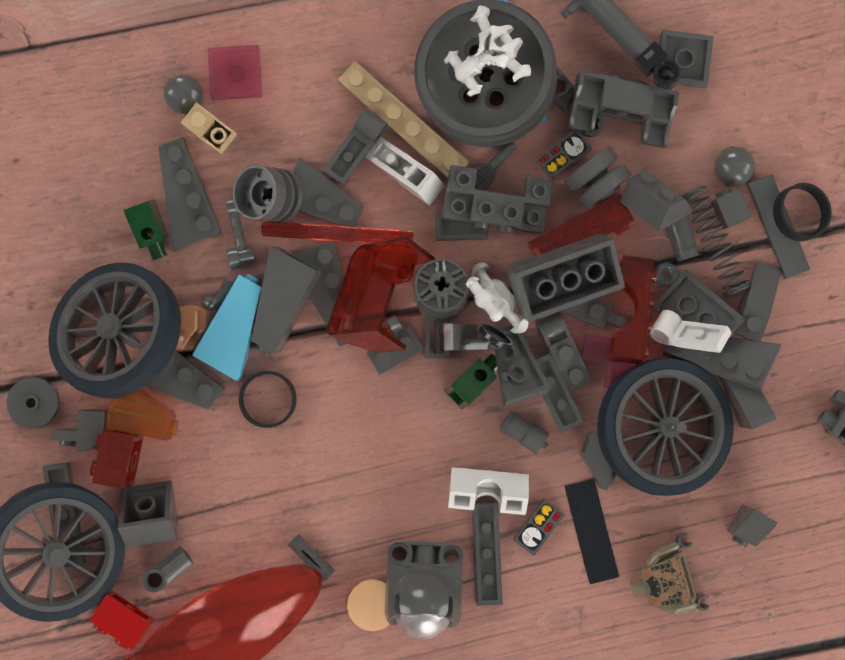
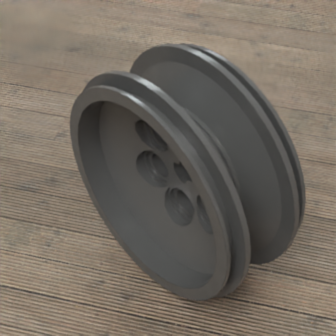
(444, 95)

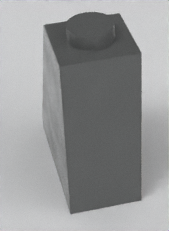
(748, 405)

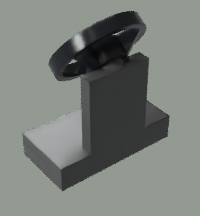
(465, 337)

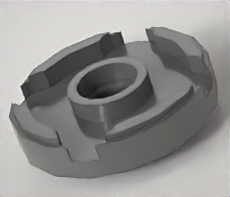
(46, 402)

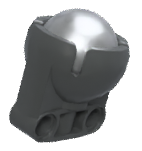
(424, 588)

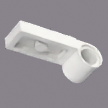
(671, 330)

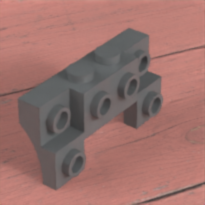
(625, 101)
(493, 209)

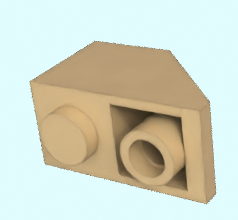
(208, 128)

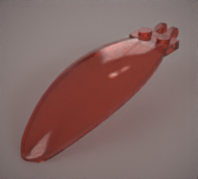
(237, 618)

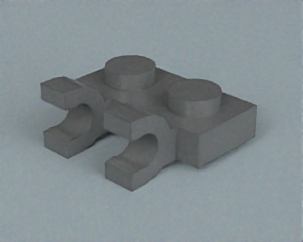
(387, 360)

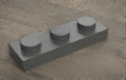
(559, 397)

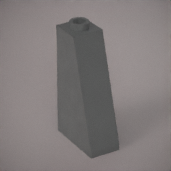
(282, 298)

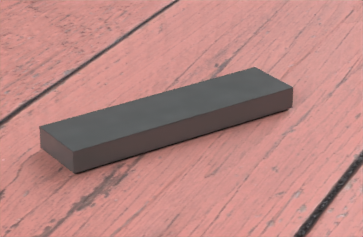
(787, 251)
(62, 473)
(487, 553)

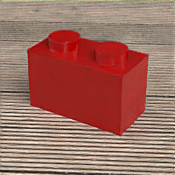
(121, 620)

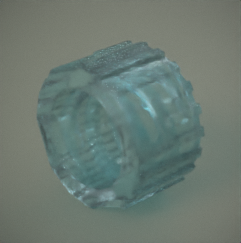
(674, 273)

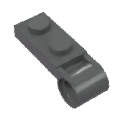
(355, 146)
(564, 351)

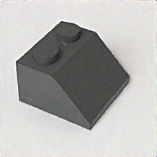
(654, 201)
(147, 514)

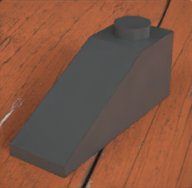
(758, 301)

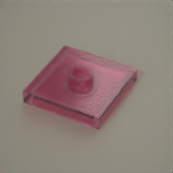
(235, 72)

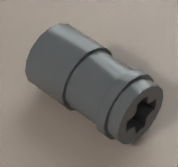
(682, 239)
(526, 433)

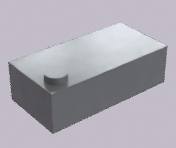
(565, 277)

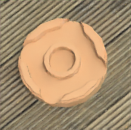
(367, 605)

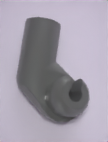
(215, 302)

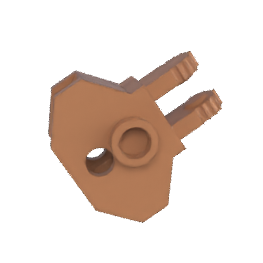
(192, 319)

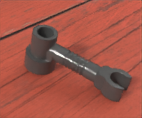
(241, 253)

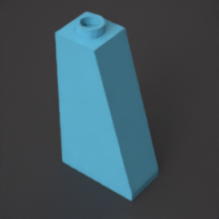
(230, 332)

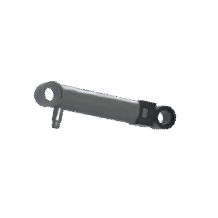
(647, 54)

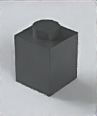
(730, 207)

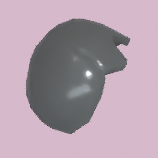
(182, 93)
(734, 166)

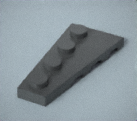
(186, 200)

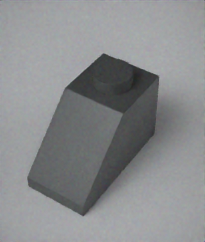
(750, 526)

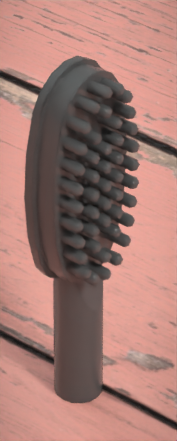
(486, 171)

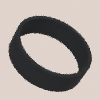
(824, 204)
(241, 402)

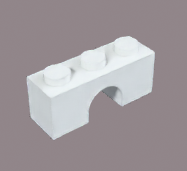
(508, 488)

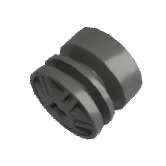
(267, 193)
(444, 304)

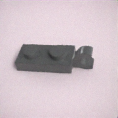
(596, 313)

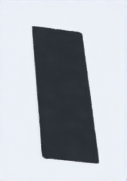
(591, 531)

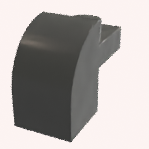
(90, 425)

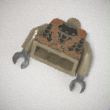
(668, 580)

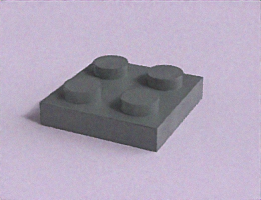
(691, 54)

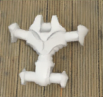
(495, 48)
(495, 298)

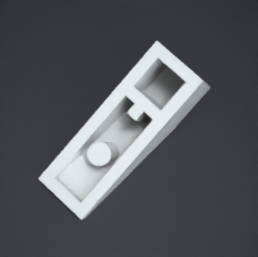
(406, 171)

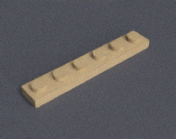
(401, 119)

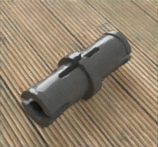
(311, 557)

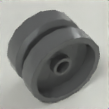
(598, 178)

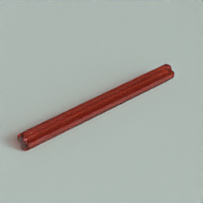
(331, 233)

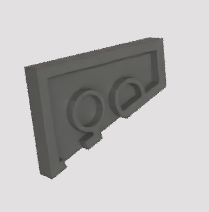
(325, 199)
(697, 303)

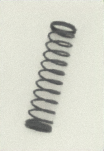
(743, 284)

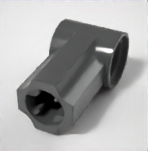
(168, 569)

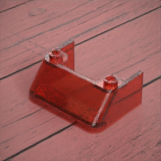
(368, 291)

